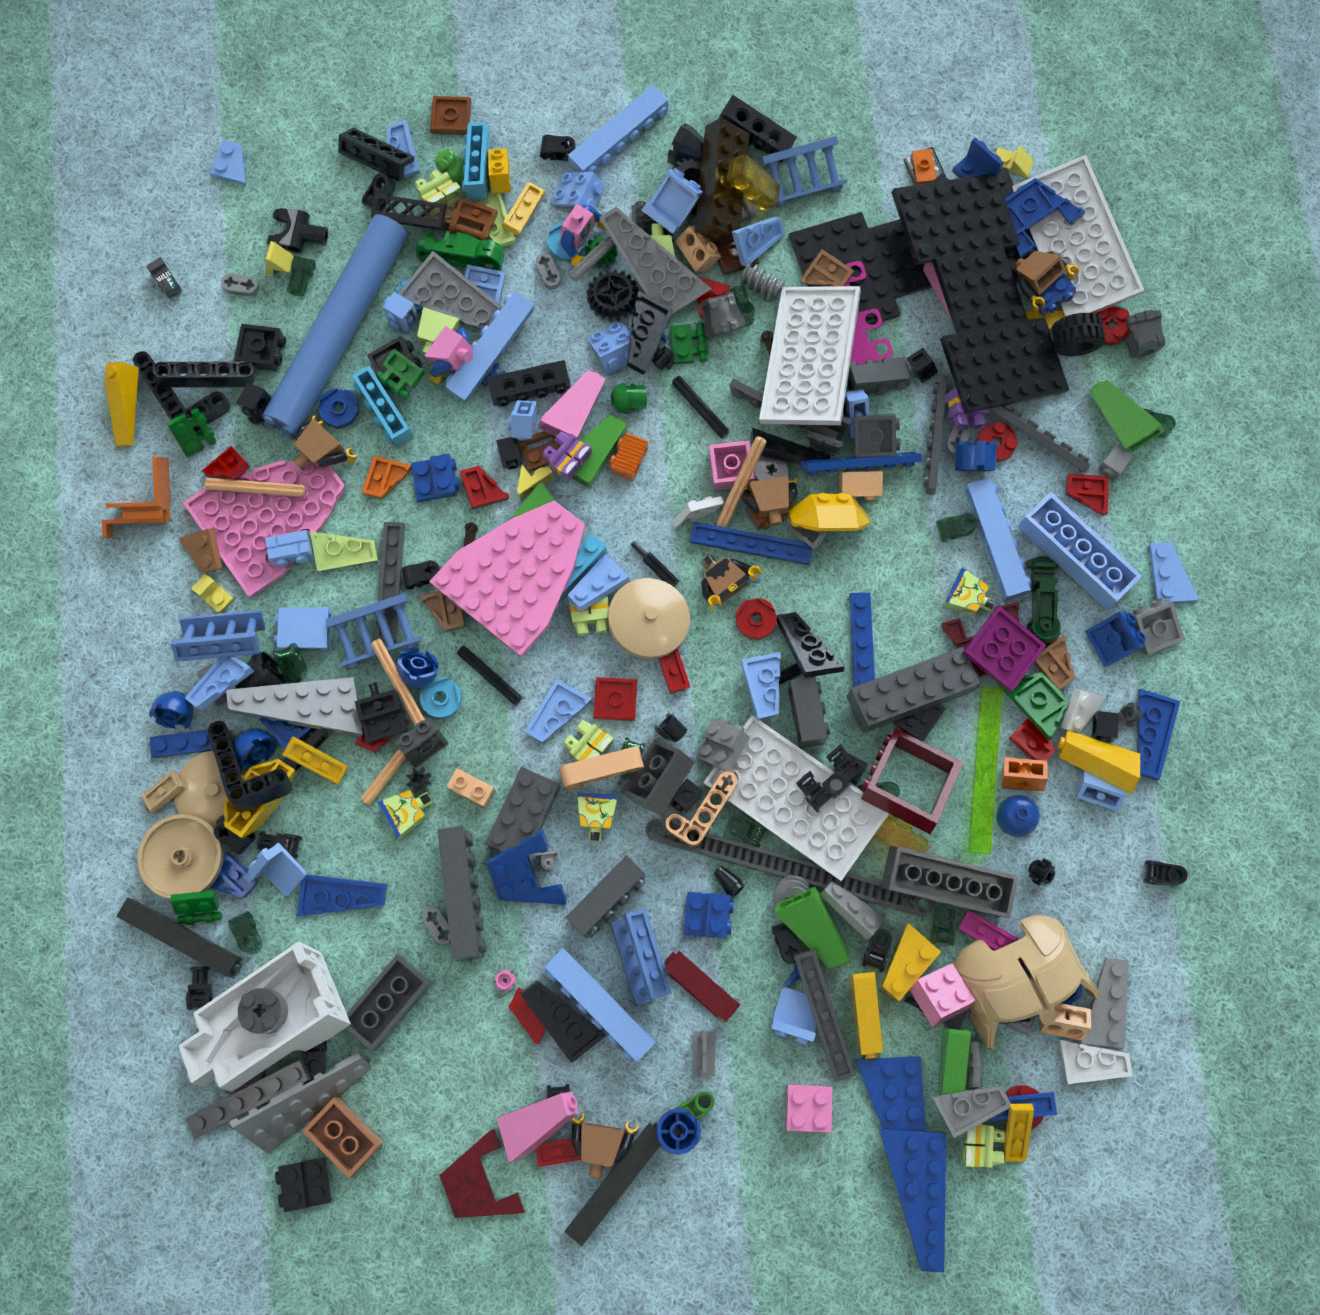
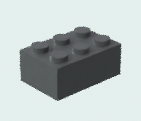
(808, 712)
(659, 779)

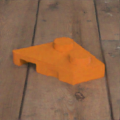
(384, 476)

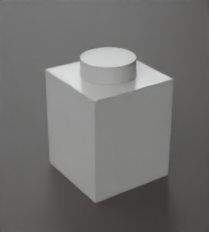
(1115, 462)

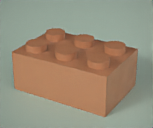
(343, 1137)

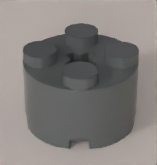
(267, 1022)

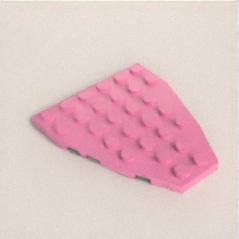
(246, 519)
(515, 574)

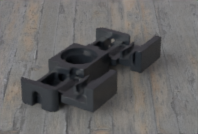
(819, 795)

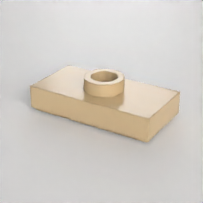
(163, 791)

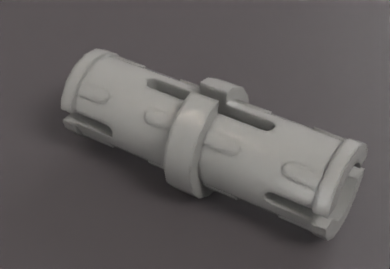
(975, 1065)

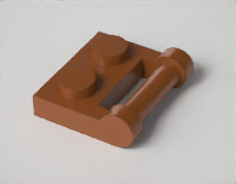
(473, 214)
(534, 457)

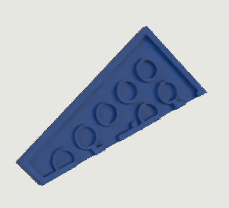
(895, 1091)
(920, 1180)

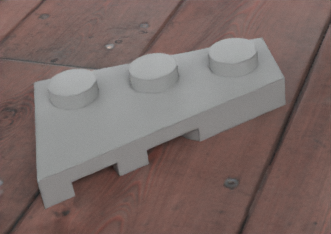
(853, 910)
(970, 1108)

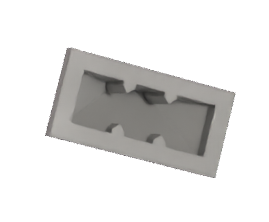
(811, 537)

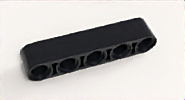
(195, 369)

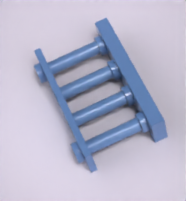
(808, 151)
(359, 617)
(220, 645)
(640, 957)

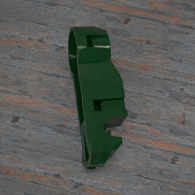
(1044, 600)

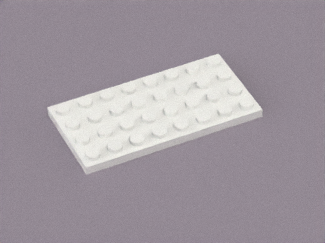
(1090, 242)
(810, 356)
(770, 796)

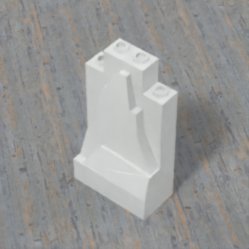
(235, 1055)

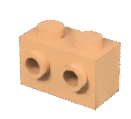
(861, 483)

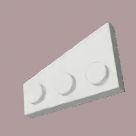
(1090, 1063)

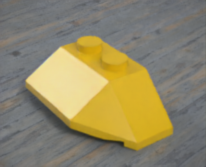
(829, 513)
(251, 820)

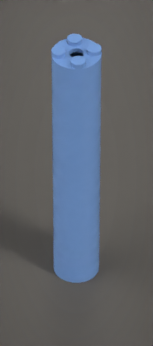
(335, 326)

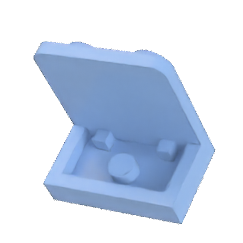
(578, 189)
(611, 346)
(278, 868)
(794, 1016)

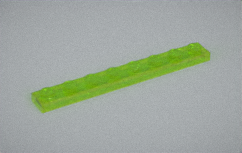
(985, 770)

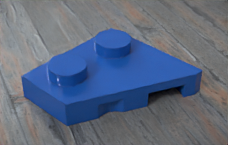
(232, 878)

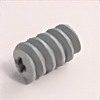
(761, 282)

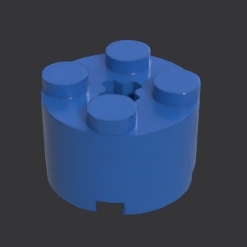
(975, 456)

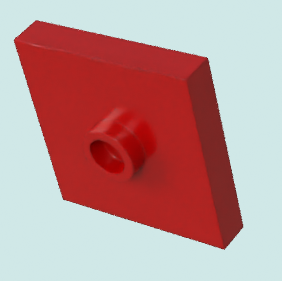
(615, 699)

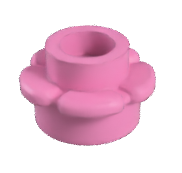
(511, 979)

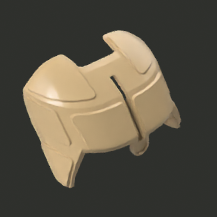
(1004, 988)

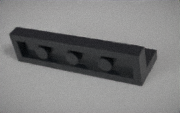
(374, 153)
(412, 220)

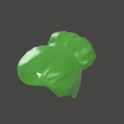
(448, 162)

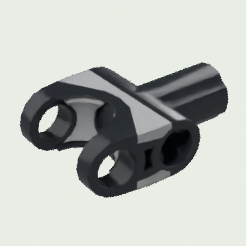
(297, 230)

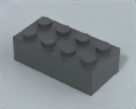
(523, 810)
(606, 896)
(386, 1002)

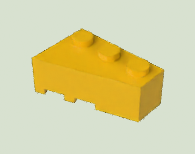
(909, 961)

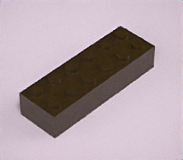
(721, 203)

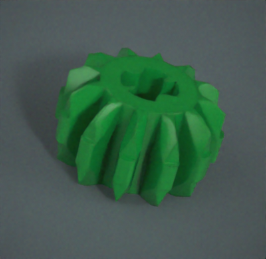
(608, 257)

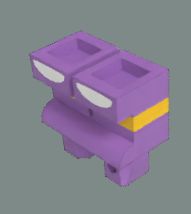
(957, 413)
(569, 455)

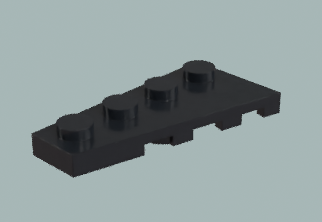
(646, 331)
(786, 450)
(806, 648)
(563, 1023)

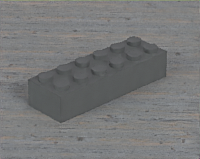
(912, 690)
(949, 882)
(460, 893)

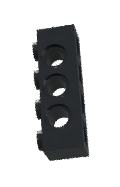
(752, 119)
(535, 375)

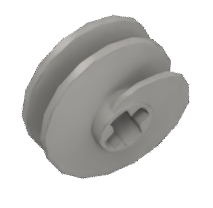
(764, 464)
(789, 887)

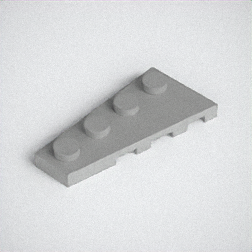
(1109, 1012)

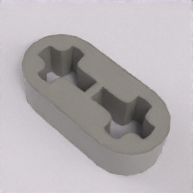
(551, 269)
(241, 283)
(954, 435)
(433, 928)

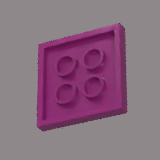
(1004, 649)

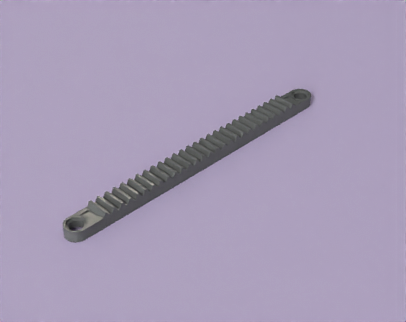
(785, 866)

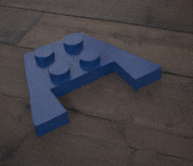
(1033, 204)
(515, 875)

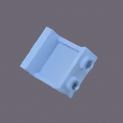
(673, 200)
(304, 627)

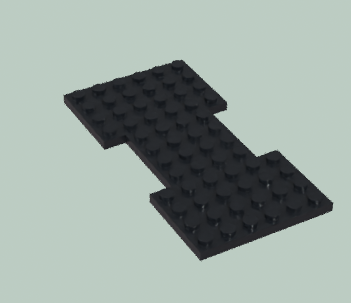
(883, 254)
(996, 349)

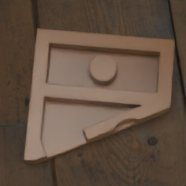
(827, 272)
(444, 610)

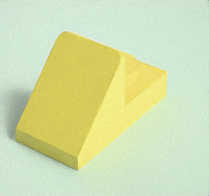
(1016, 163)
(277, 259)
(528, 483)
(212, 593)

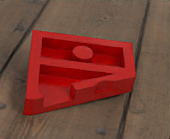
(227, 465)
(480, 488)
(527, 1017)

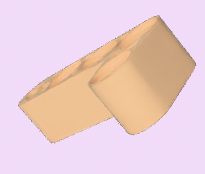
(600, 768)
(706, 807)

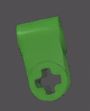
(694, 1107)

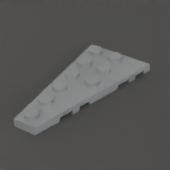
(652, 265)
(447, 291)
(307, 704)
(299, 1104)

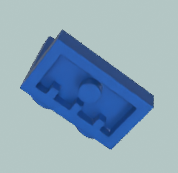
(978, 161)

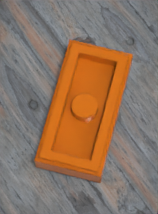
(923, 166)

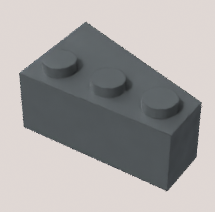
(879, 377)

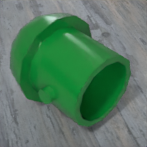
(628, 397)

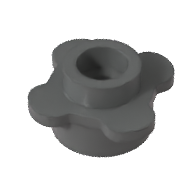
(1126, 710)

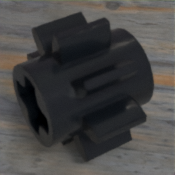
(663, 358)
(424, 780)
(1041, 871)

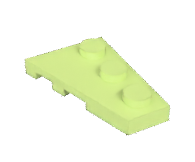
(341, 551)

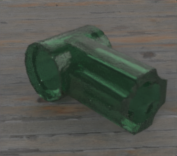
(301, 272)
(744, 303)

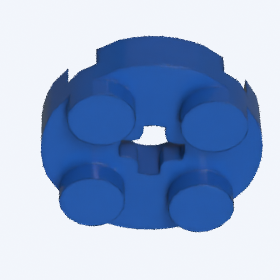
(340, 397)

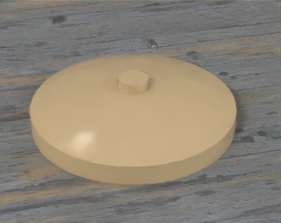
(648, 618)
(203, 789)
(180, 856)

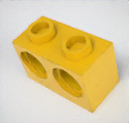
(499, 170)

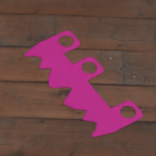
(862, 348)

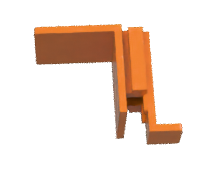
(149, 511)

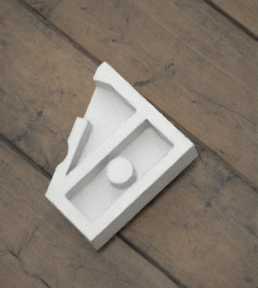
(696, 510)
(1081, 709)

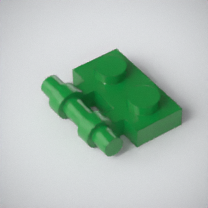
(682, 343)
(404, 369)
(185, 435)
(193, 903)

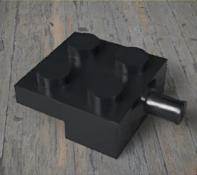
(381, 715)

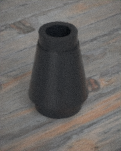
(730, 883)

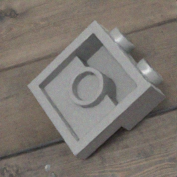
(1158, 624)
(722, 744)

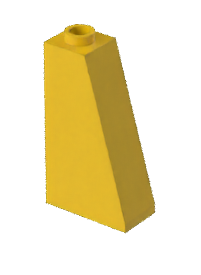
(1101, 759)
(866, 1014)

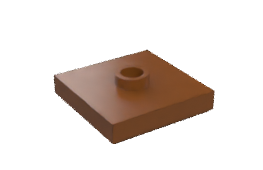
(450, 115)

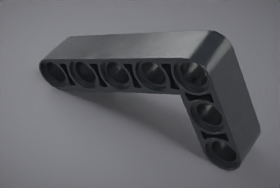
(171, 400)
(241, 793)

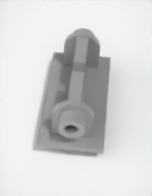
(547, 859)
(704, 1053)

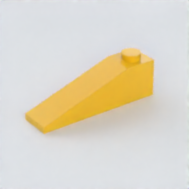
(121, 391)

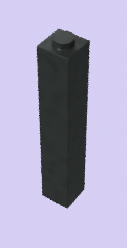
(180, 938)
(614, 1186)

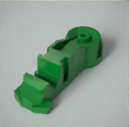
(465, 248)

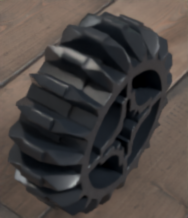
(627, 289)

